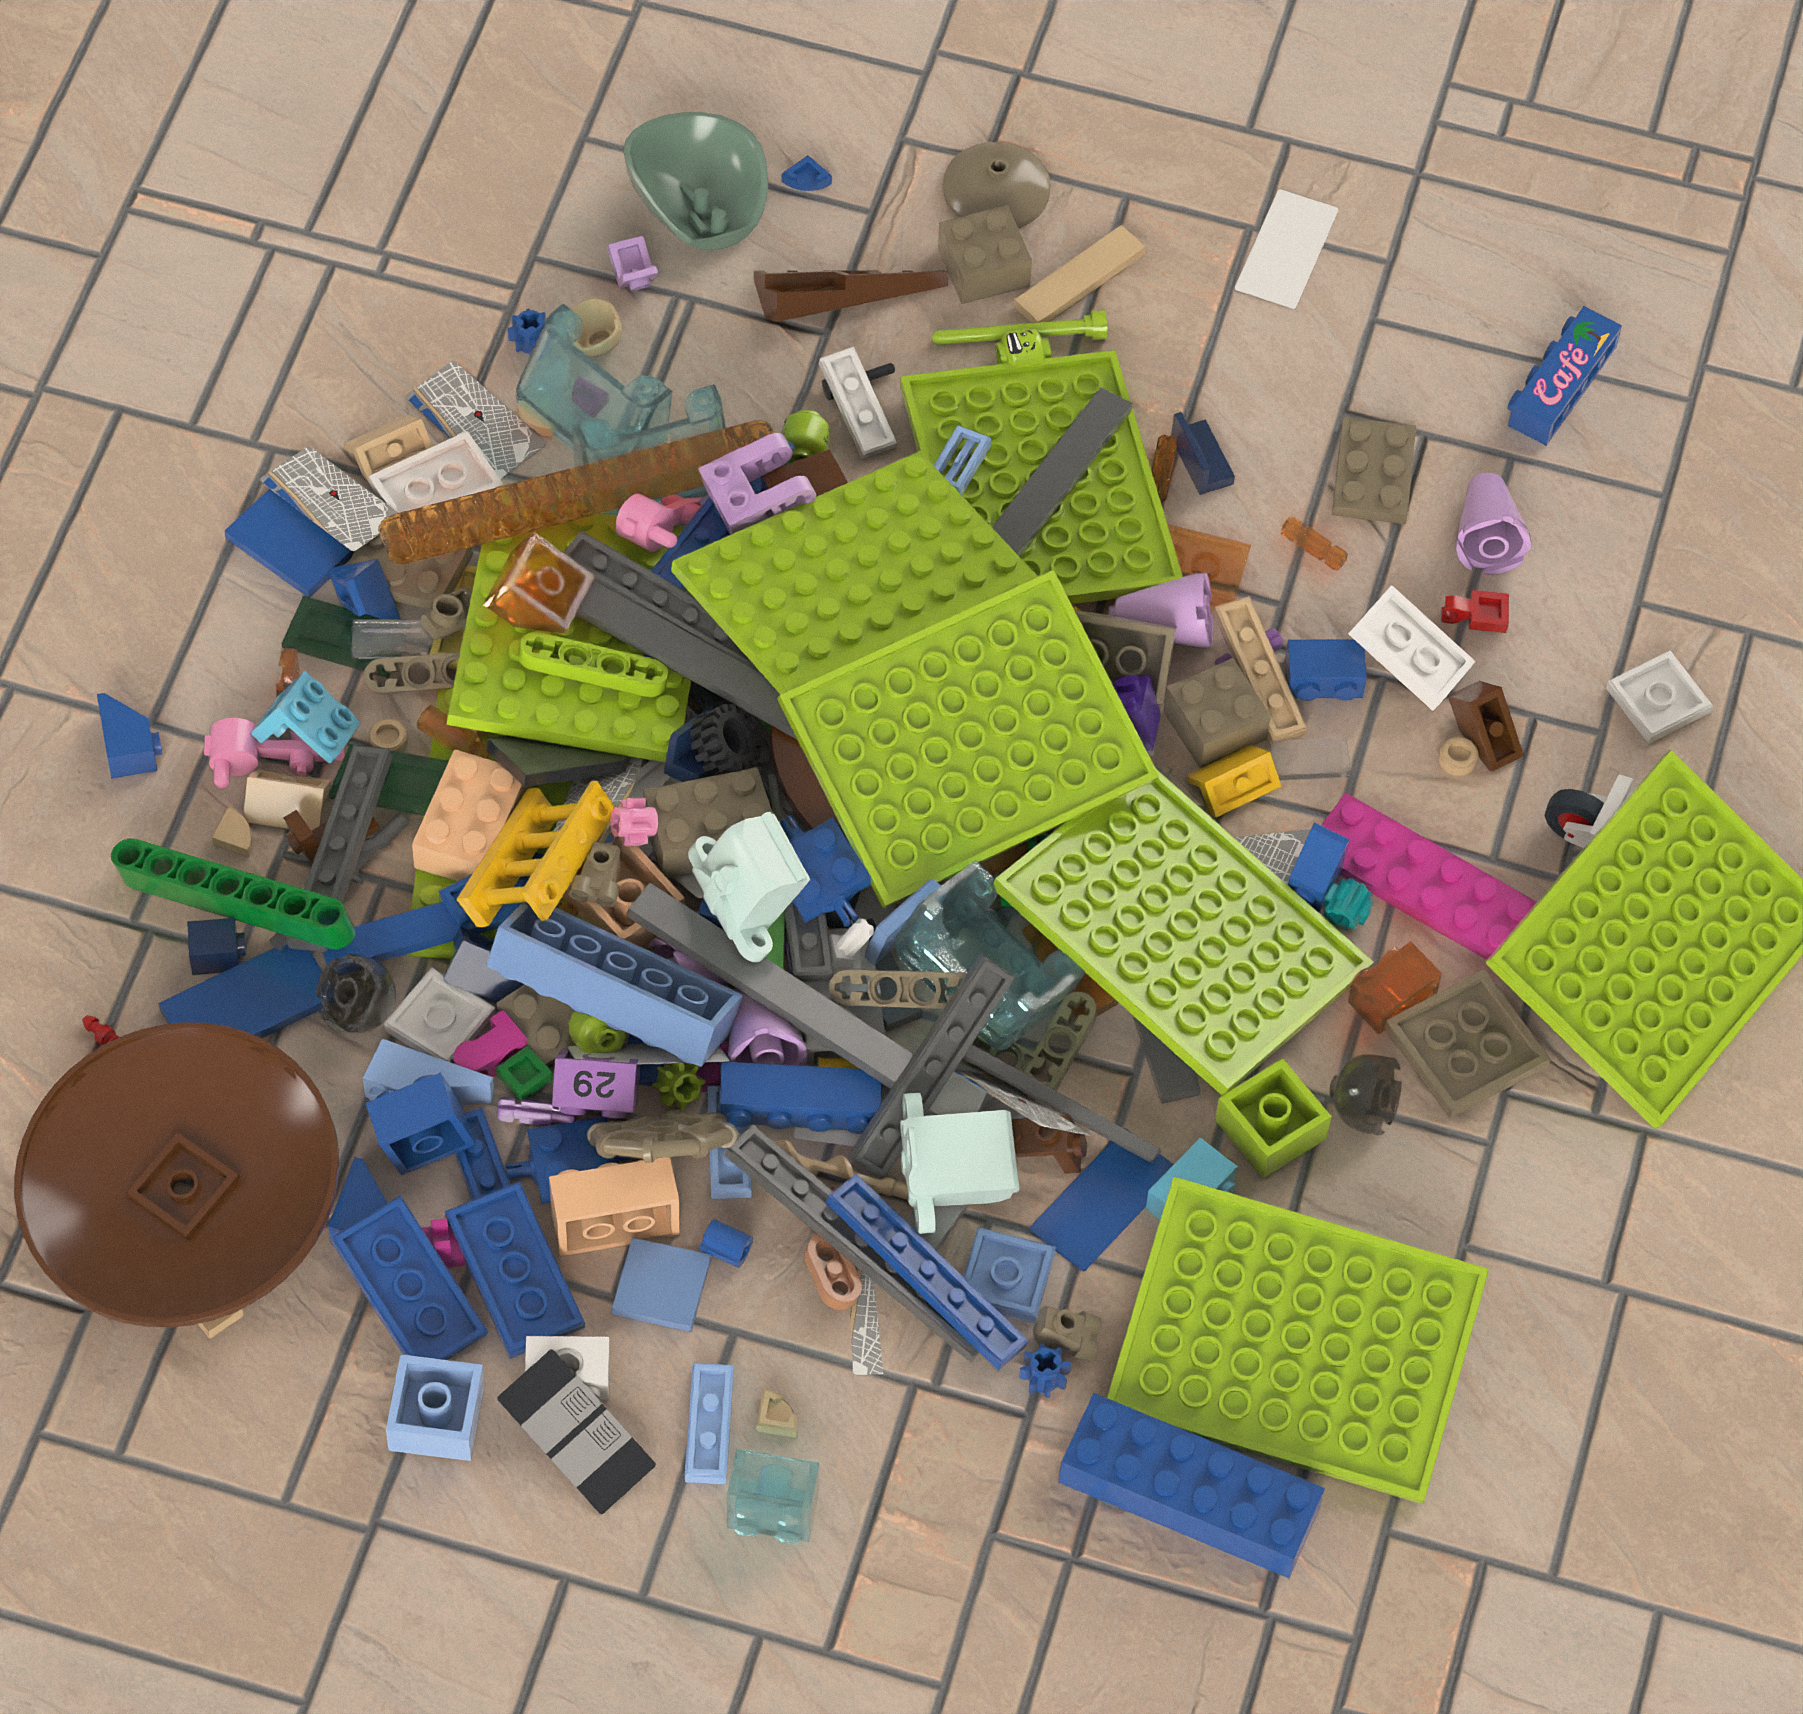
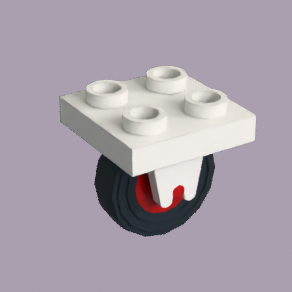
(1580, 815)

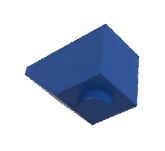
(127, 738)
(1318, 865)
(357, 1199)

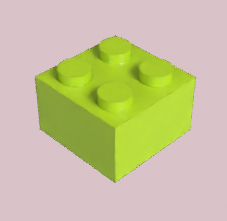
(1273, 1118)

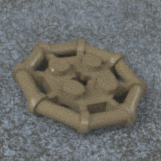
(662, 1135)

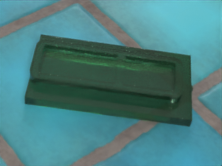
(326, 633)
(408, 783)

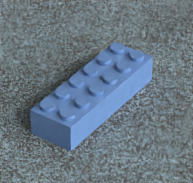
(615, 982)

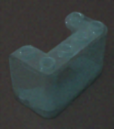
(955, 928)

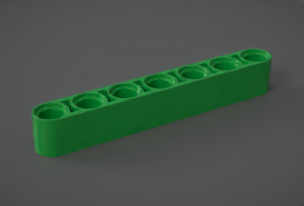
(233, 893)

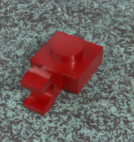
(1483, 609)

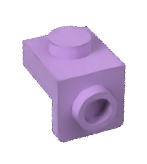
(632, 263)

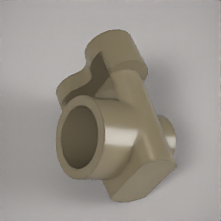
(447, 613)
(598, 876)
(1068, 1330)

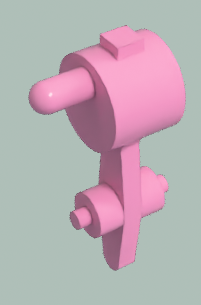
(652, 523)
(236, 752)

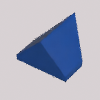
(364, 590)

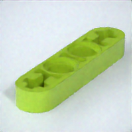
(594, 659)

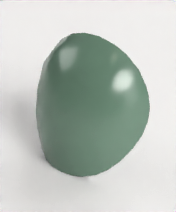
(699, 176)

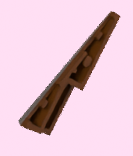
(810, 293)

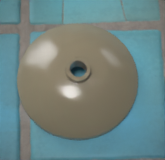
(975, 186)

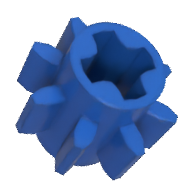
(526, 329)
(1045, 1370)

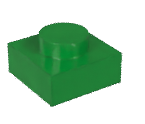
(524, 1073)

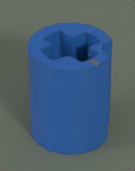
(726, 1243)

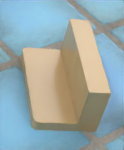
(389, 444)
(277, 794)

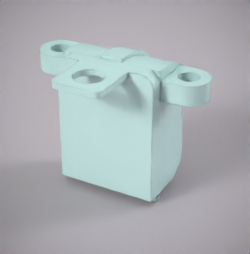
(748, 880)
(955, 1159)

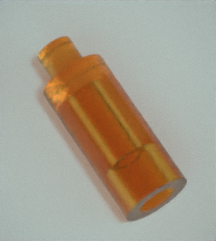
(433, 723)

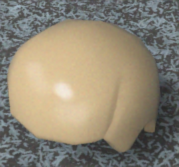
(600, 328)

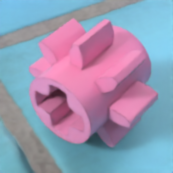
(634, 821)

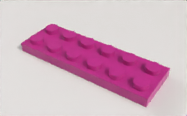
(1426, 879)

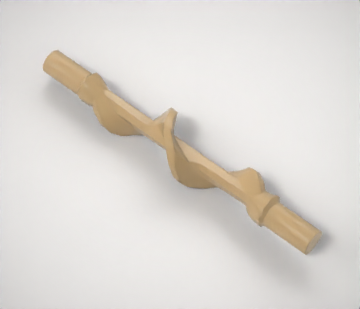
(841, 1167)

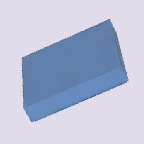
(886, 932)
(1010, 1272)
(661, 1284)

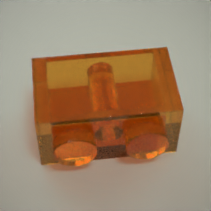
(1393, 985)

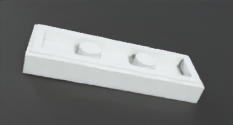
(857, 403)

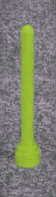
(1091, 326)

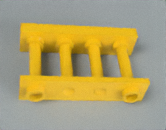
(517, 843)

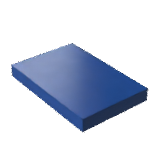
(287, 543)

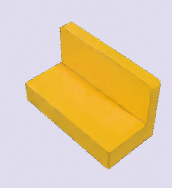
(1236, 779)

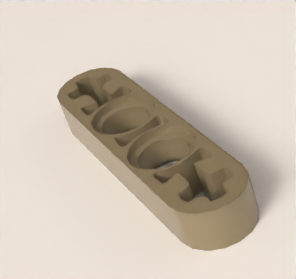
(438, 677)
(906, 987)

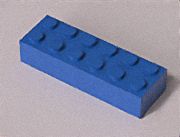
(1191, 1485)

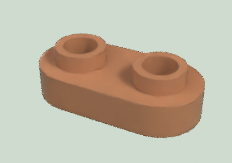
(832, 1274)

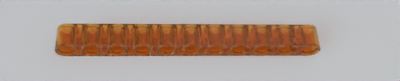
(559, 495)

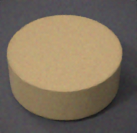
(388, 734)
(1458, 756)

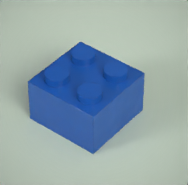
(420, 1123)

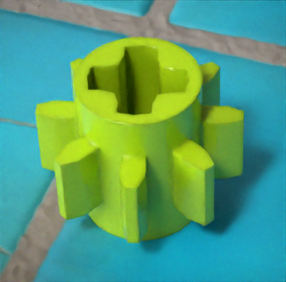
(678, 1084)

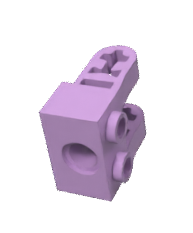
(732, 494)

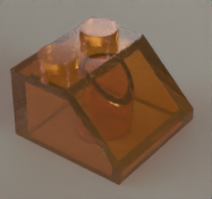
(539, 587)

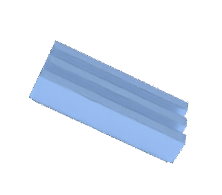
(974, 462)

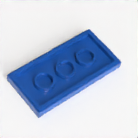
(254, 995)
(514, 1268)
(408, 1283)

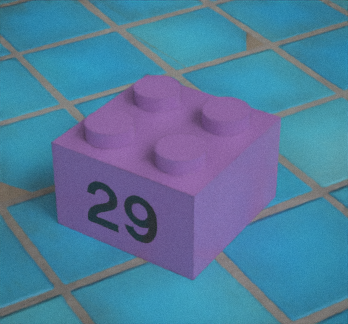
(595, 1085)

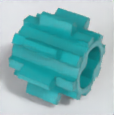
(1347, 904)

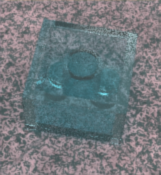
(772, 1496)

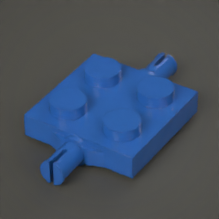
(832, 869)
(556, 1150)

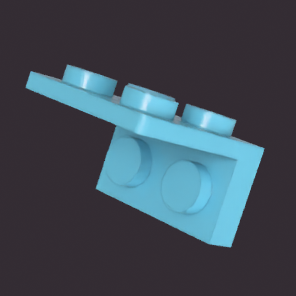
(311, 715)

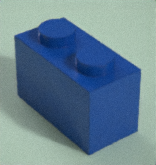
(1325, 669)

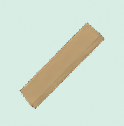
(1080, 276)
(1258, 662)

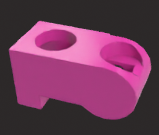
(491, 1048)

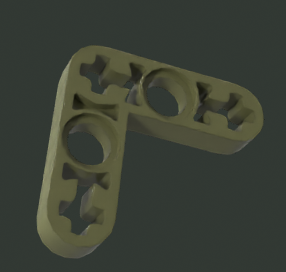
(1031, 1062)

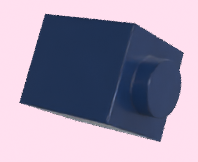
(214, 945)

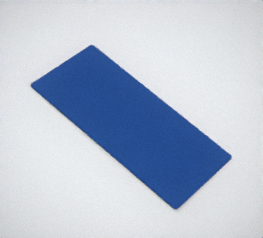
(1099, 1204)

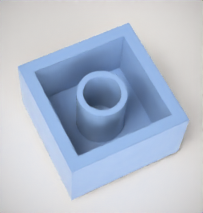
(435, 1407)

